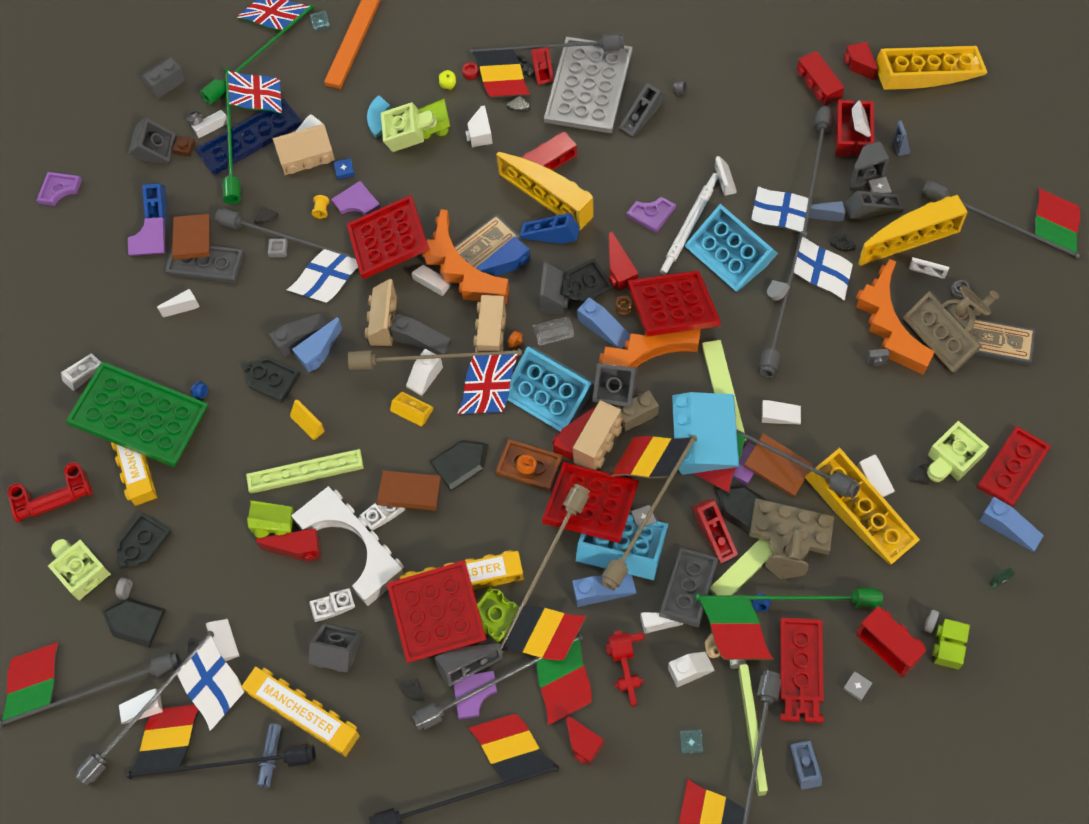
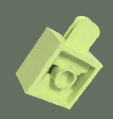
(405, 126)
(957, 455)
(77, 566)

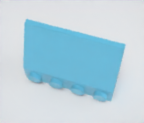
(730, 248)
(549, 389)
(714, 423)
(642, 558)

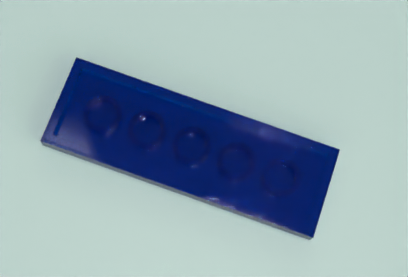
(248, 137)

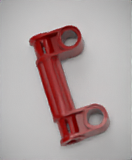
(25, 506)

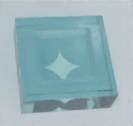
(319, 20)
(691, 741)

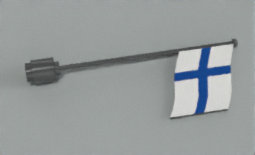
(789, 209)
(819, 269)
(323, 275)
(207, 683)

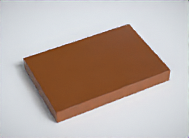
(191, 236)
(775, 468)
(545, 471)
(409, 490)

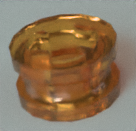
(619, 301)

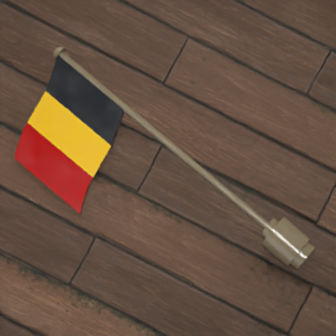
(646, 459)
(544, 630)

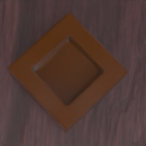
(183, 146)

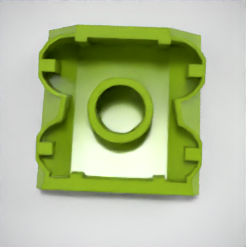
(440, 112)
(269, 518)
(496, 613)

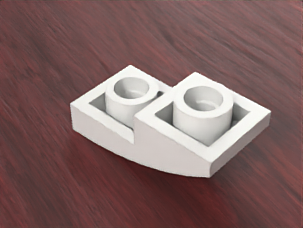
(379, 515)
(333, 605)

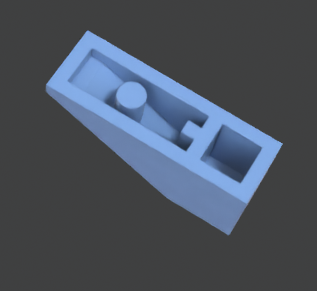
(602, 323)
(314, 350)
(1011, 524)
(591, 591)

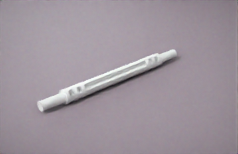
(689, 224)

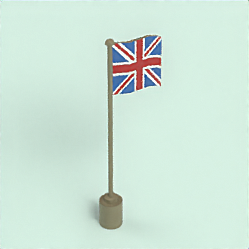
(485, 383)

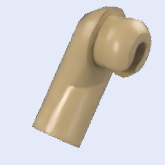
(711, 648)

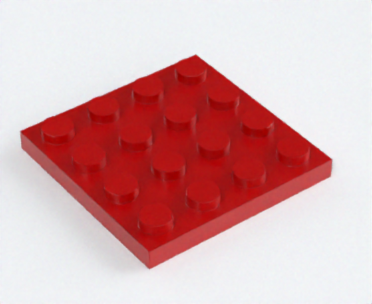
(387, 237)
(673, 303)
(605, 509)
(436, 611)

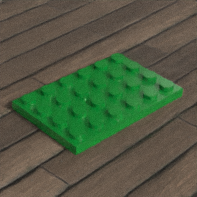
(137, 414)

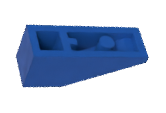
(155, 201)
(554, 229)
(506, 259)

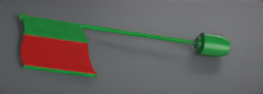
(738, 629)

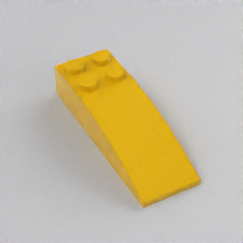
(928, 66)
(547, 187)
(915, 229)
(893, 535)

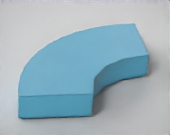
(374, 115)

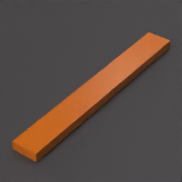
(351, 43)

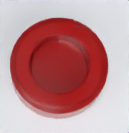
(470, 71)

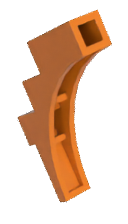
(456, 270)
(884, 322)
(643, 348)

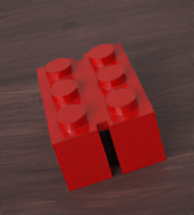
(847, 139)
(891, 641)

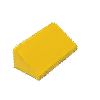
(411, 408)
(306, 420)

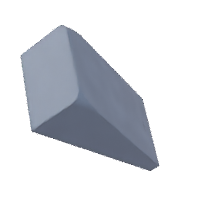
(900, 140)
(828, 211)
(806, 765)

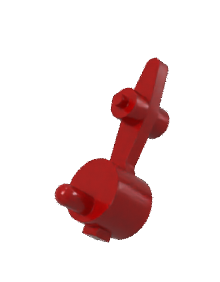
(621, 649)

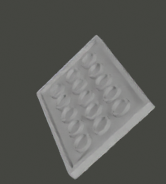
(588, 87)

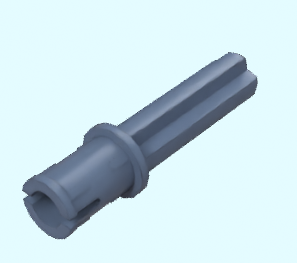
(269, 750)

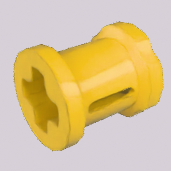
(320, 206)

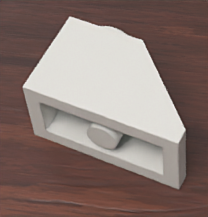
(479, 129)
(424, 373)
(690, 668)

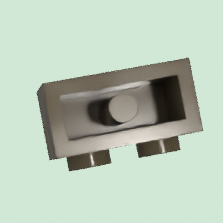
(642, 409)

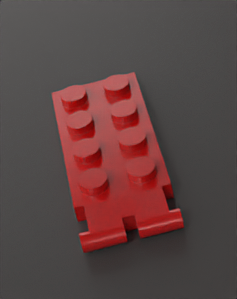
(801, 669)

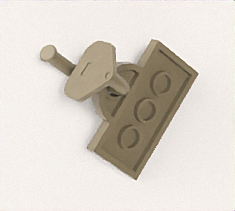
(948, 324)
(790, 530)

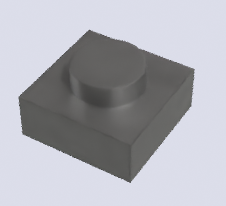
(877, 357)

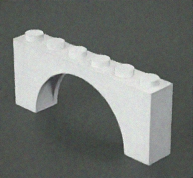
(329, 511)

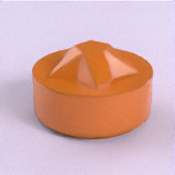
(515, 340)
(526, 464)

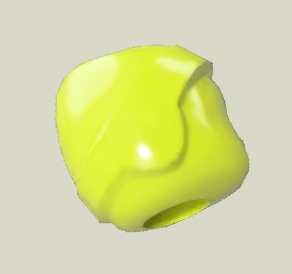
(447, 79)

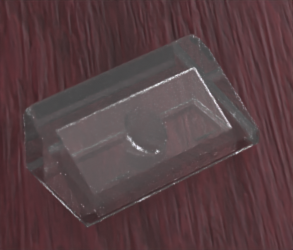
(553, 330)

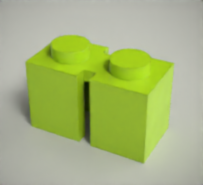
(950, 646)

